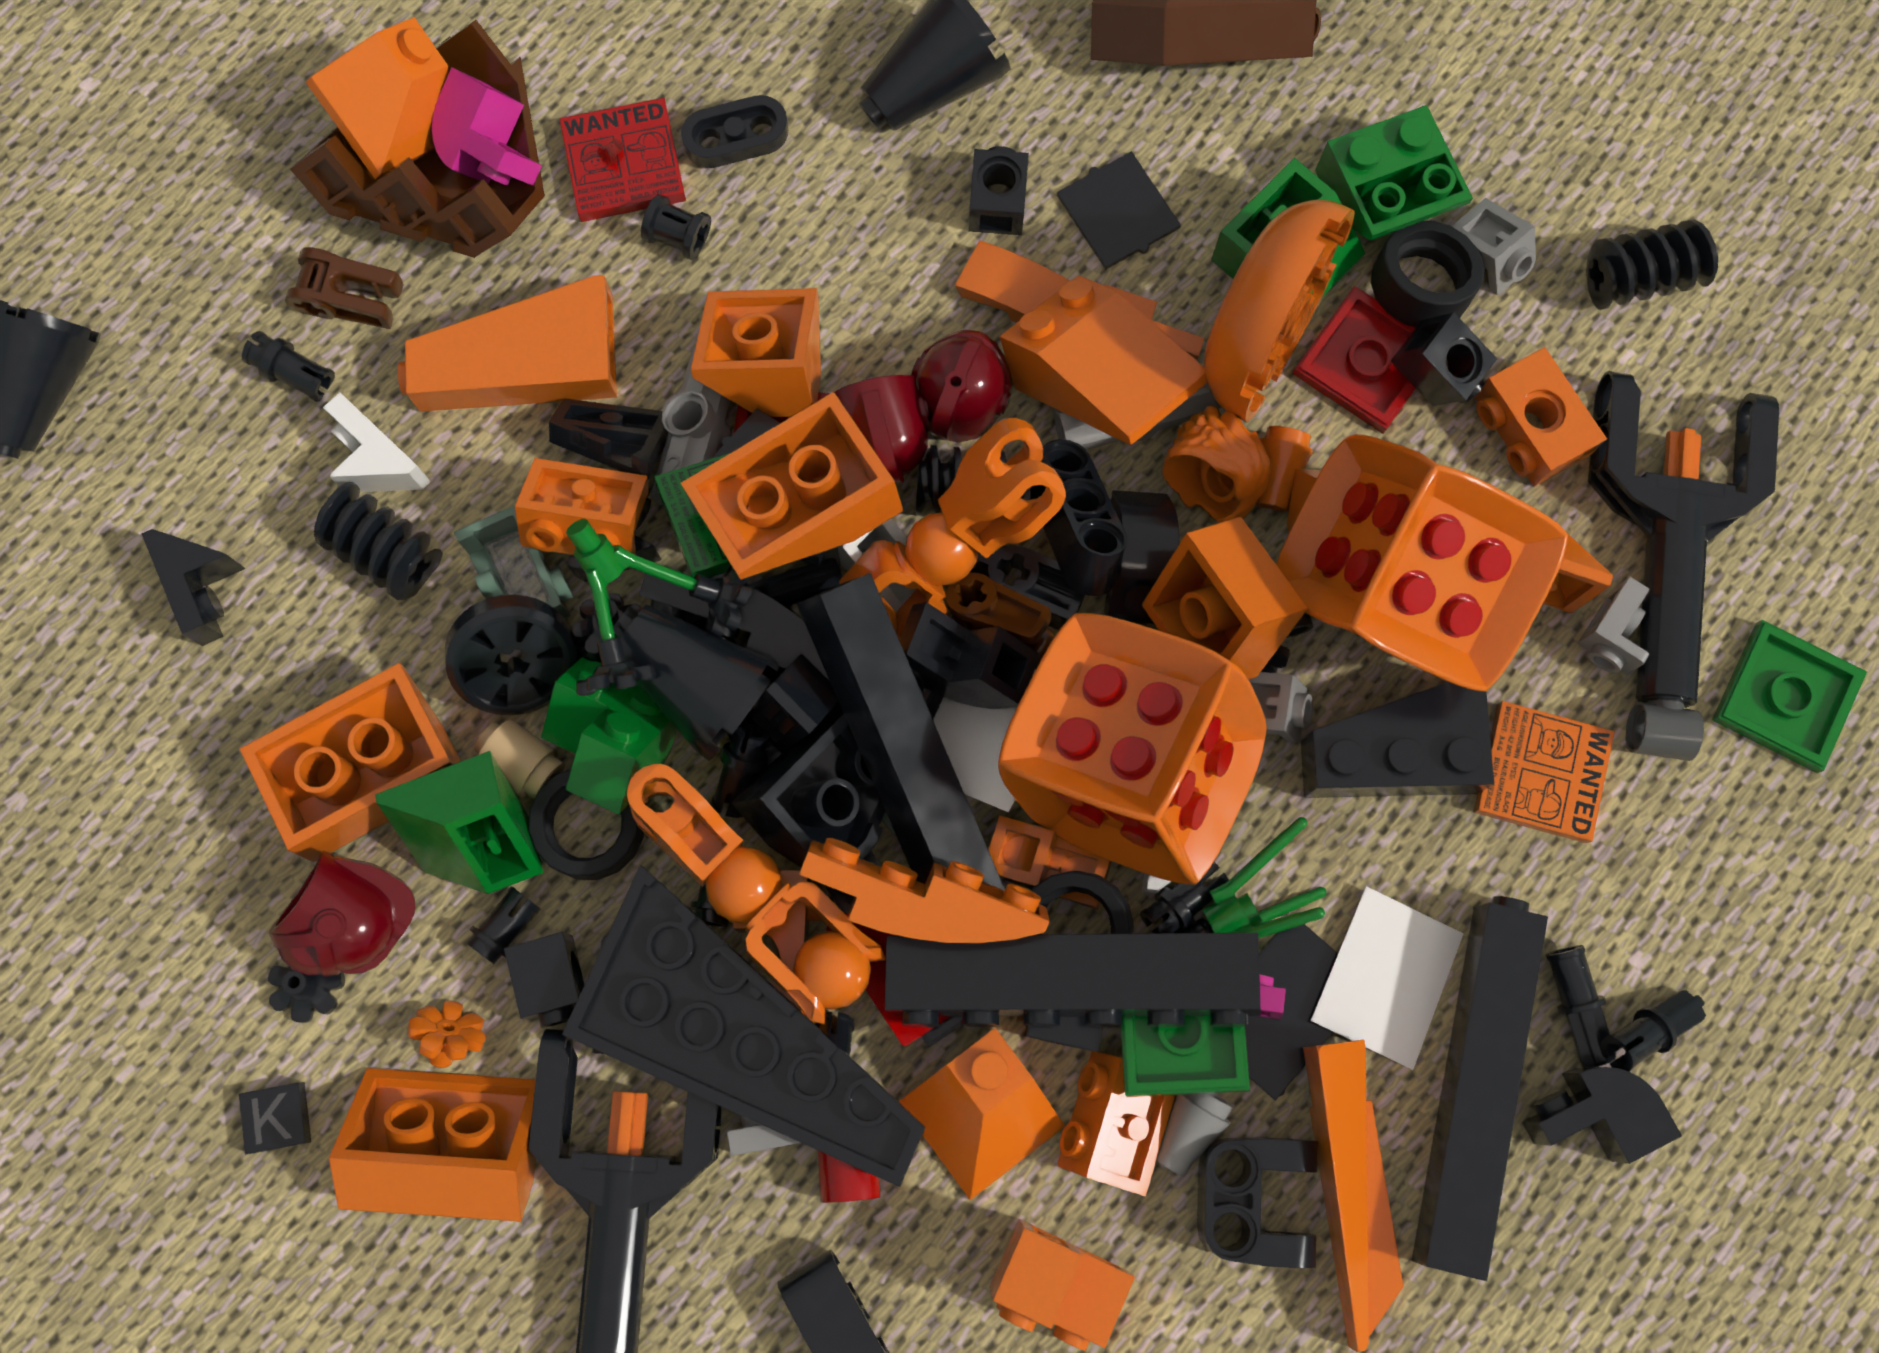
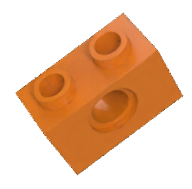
(1541, 389)

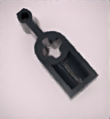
(1039, 580)

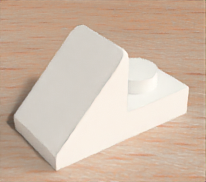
(375, 459)

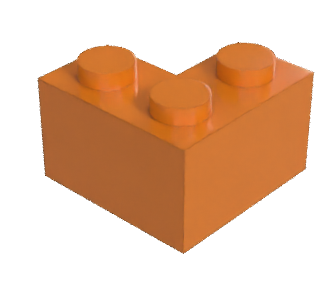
(1059, 1285)

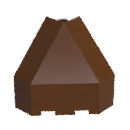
(1202, 30)
(424, 194)

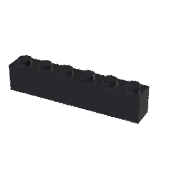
(1076, 976)

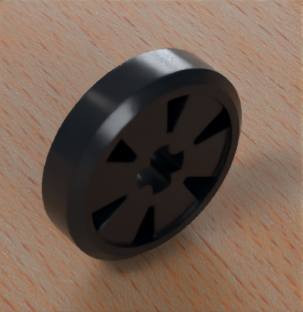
(503, 626)

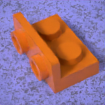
(567, 492)
(1113, 1134)

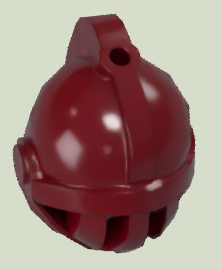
(963, 384)
(890, 419)
(343, 918)

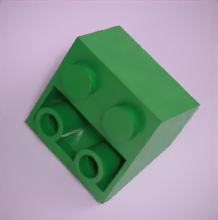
(1393, 173)
(1289, 187)
(464, 825)

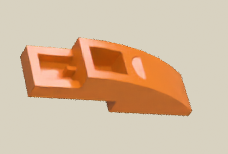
(945, 909)

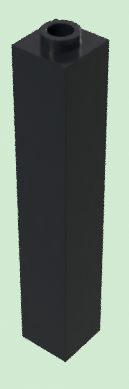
(894, 729)
(1480, 1089)

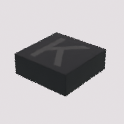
(274, 1118)

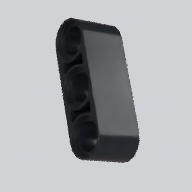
(1086, 529)
(828, 1309)

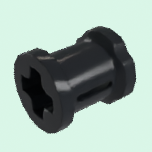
(675, 227)

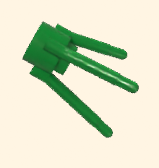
(1240, 915)

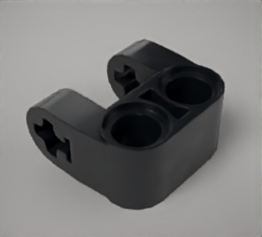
(1244, 1200)

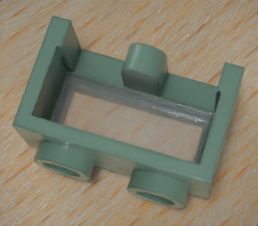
(509, 567)

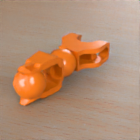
(977, 515)
(749, 890)

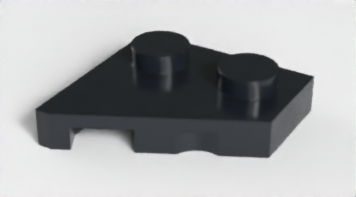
(610, 434)

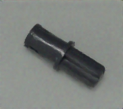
(1580, 1004)
(1654, 1030)

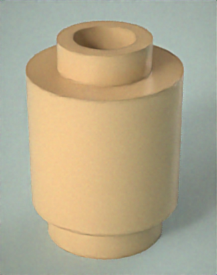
(521, 756)

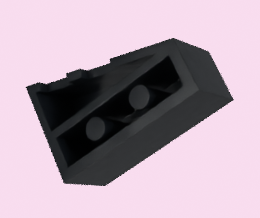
(1404, 748)

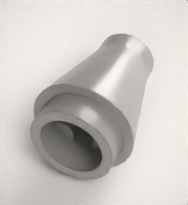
(1191, 1129)

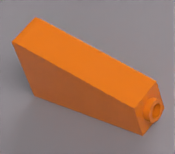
(518, 353)

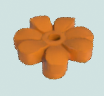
(446, 1034)

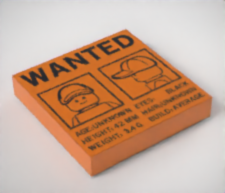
(1546, 772)

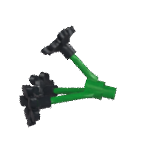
(605, 564)

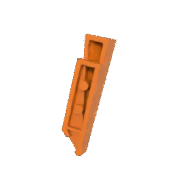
(1353, 1187)

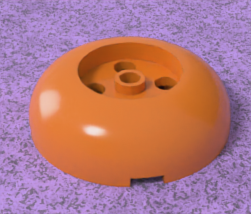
(1272, 302)

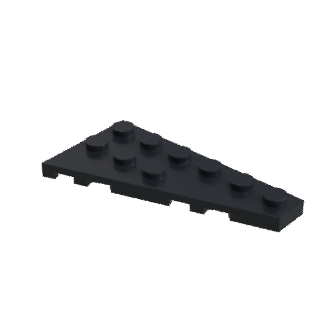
(707, 1021)

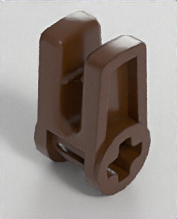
(327, 277)
(999, 607)

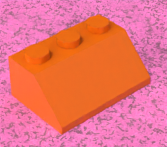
(333, 760)
(436, 1146)

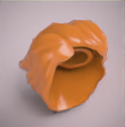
(1217, 465)

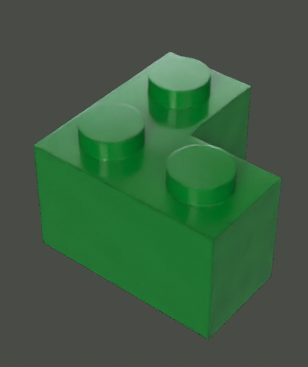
(609, 734)

